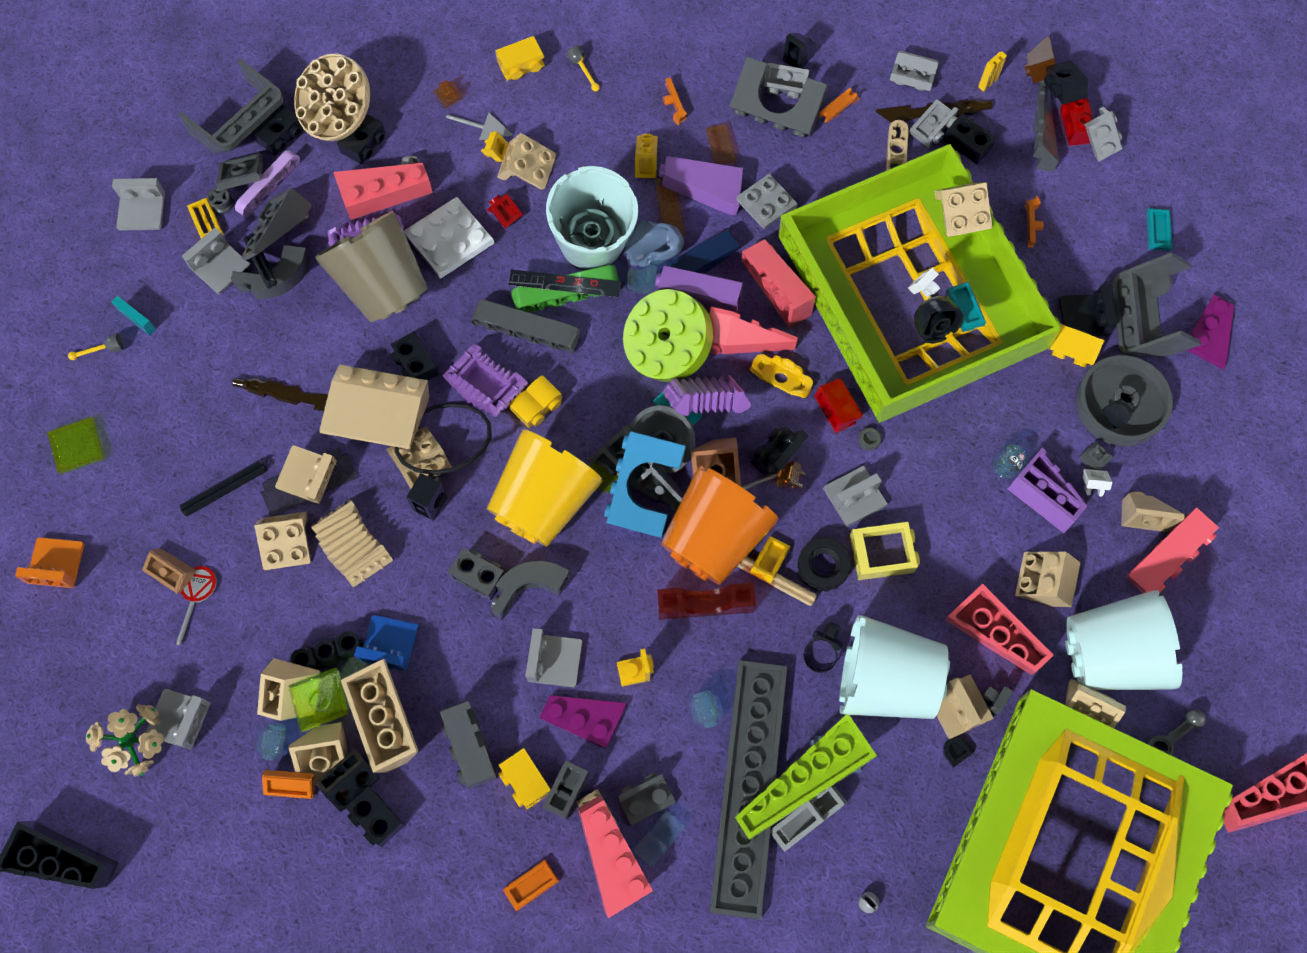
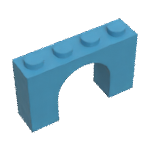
(624, 509)

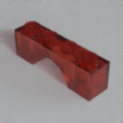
(683, 603)

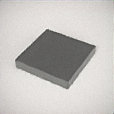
(240, 171)

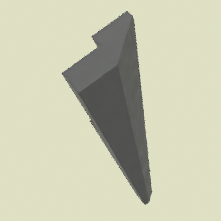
(1045, 141)
(646, 477)

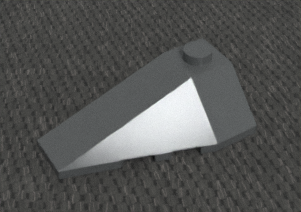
(276, 219)

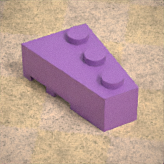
(1047, 492)

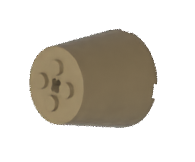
(375, 268)

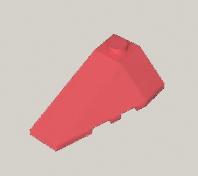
(739, 336)

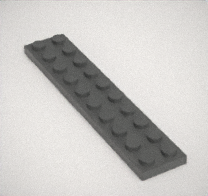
(749, 771)

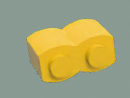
(536, 402)

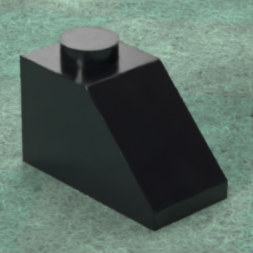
(798, 50)

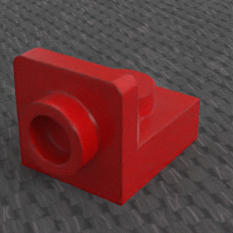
(504, 210)

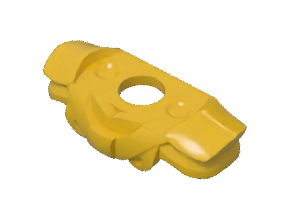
(796, 384)

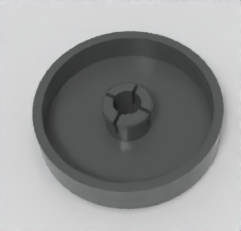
(1135, 382)

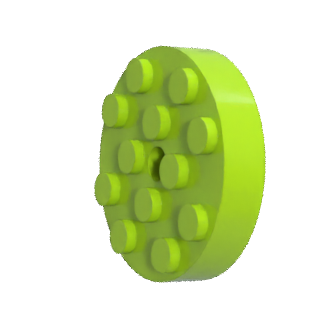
(688, 341)

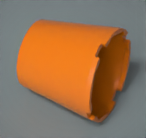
(716, 526)

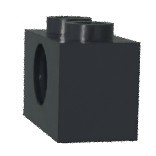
(1066, 82)
(268, 133)
(357, 149)
(427, 496)

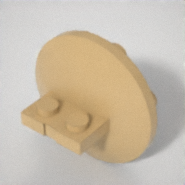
(332, 97)

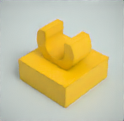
(495, 146)

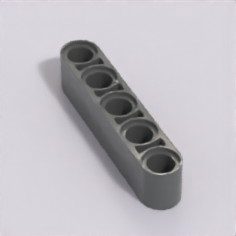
(525, 325)

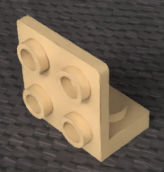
(527, 161)
(965, 208)
(423, 454)
(306, 474)
(283, 540)
(1094, 704)

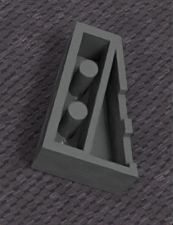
(468, 745)

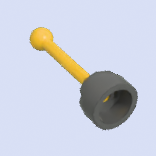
(576, 56)
(111, 343)

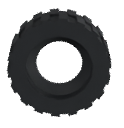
(829, 547)

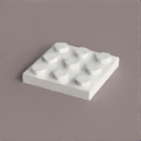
(448, 237)

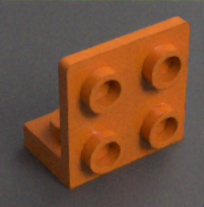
(53, 563)

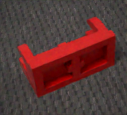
(838, 405)

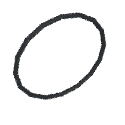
(455, 468)

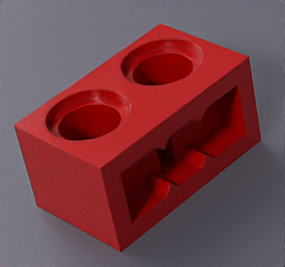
(1074, 118)

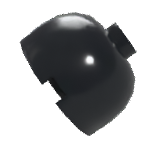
(937, 318)

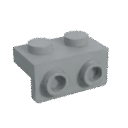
(914, 71)
(785, 80)
(933, 122)
(1104, 135)

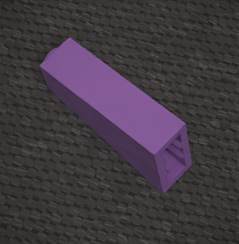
(704, 182)
(706, 289)

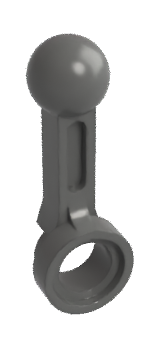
(1193, 719)

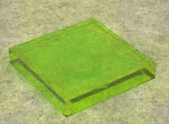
(76, 445)
(318, 699)

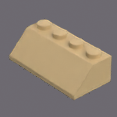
(380, 717)

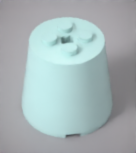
(593, 203)
(1125, 645)
(892, 672)

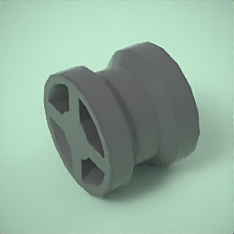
(223, 196)

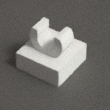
(925, 283)
(1096, 480)

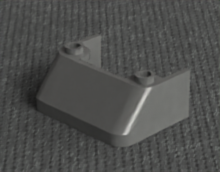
(245, 120)
(1138, 311)

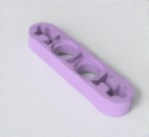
(270, 178)

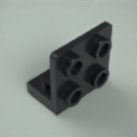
(1090, 313)

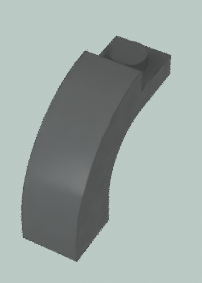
(287, 272)
(525, 576)

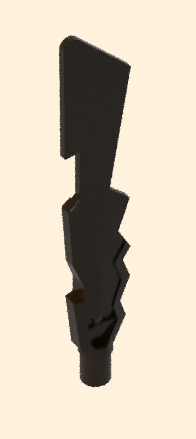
(904, 113)
(280, 392)

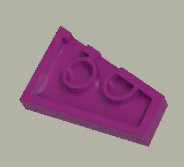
(1214, 331)
(584, 717)

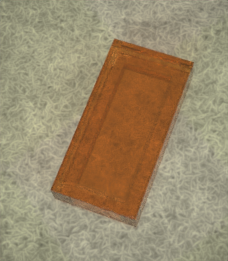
(720, 144)

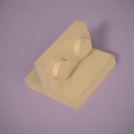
(962, 707)

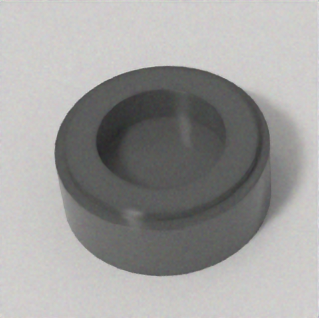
(869, 439)

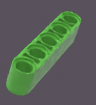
(536, 299)

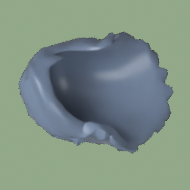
(653, 244)

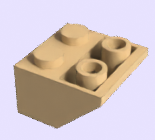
(1048, 578)
(274, 691)

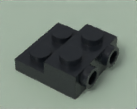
(778, 450)

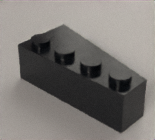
(51, 856)

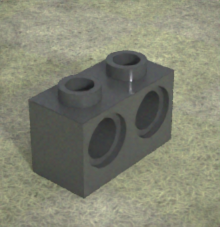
(474, 577)
(566, 790)

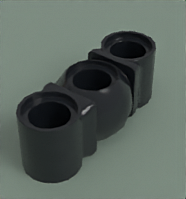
(338, 651)

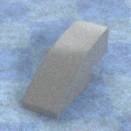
(807, 818)

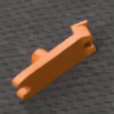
(673, 98)
(838, 105)
(1032, 225)

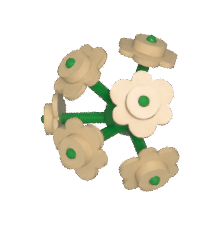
(124, 731)

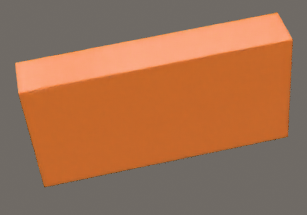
(288, 784)
(530, 885)

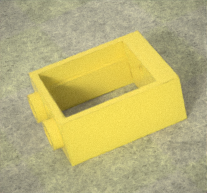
(860, 554)

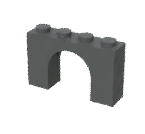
(748, 101)

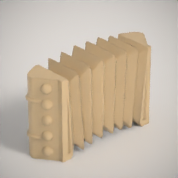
(350, 544)

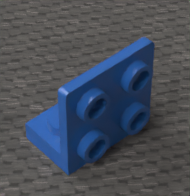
(389, 641)

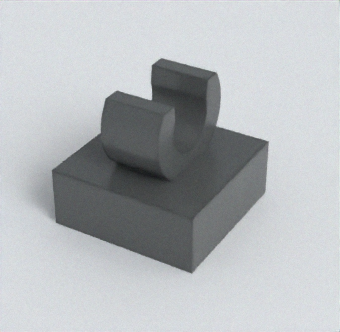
(1095, 457)
(997, 698)

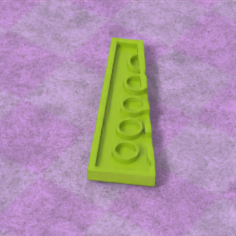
(821, 767)

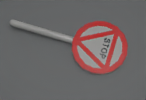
(197, 590)

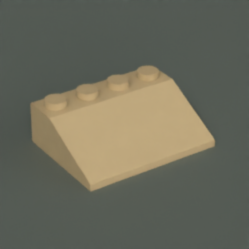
(374, 406)

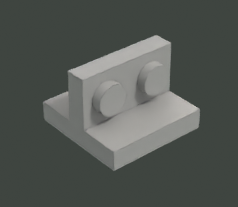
(856, 495)

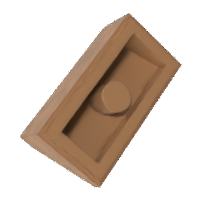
(168, 569)

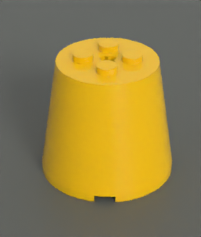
(541, 489)

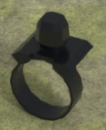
(831, 631)

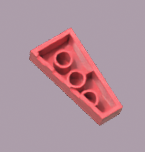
(381, 187)
(779, 283)
(1173, 552)
(998, 629)
(1271, 798)
(614, 864)

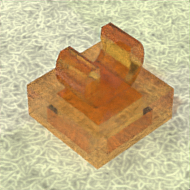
(447, 94)
(790, 474)

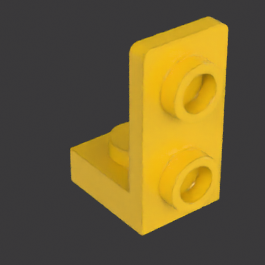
(646, 156)
(636, 669)

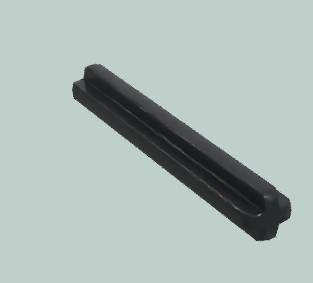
(263, 266)
(223, 488)

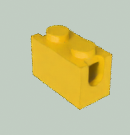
(520, 58)
(1077, 345)
(524, 779)

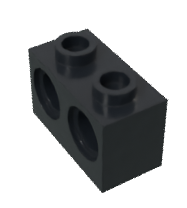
(968, 141)
(415, 359)
(347, 780)
(379, 812)

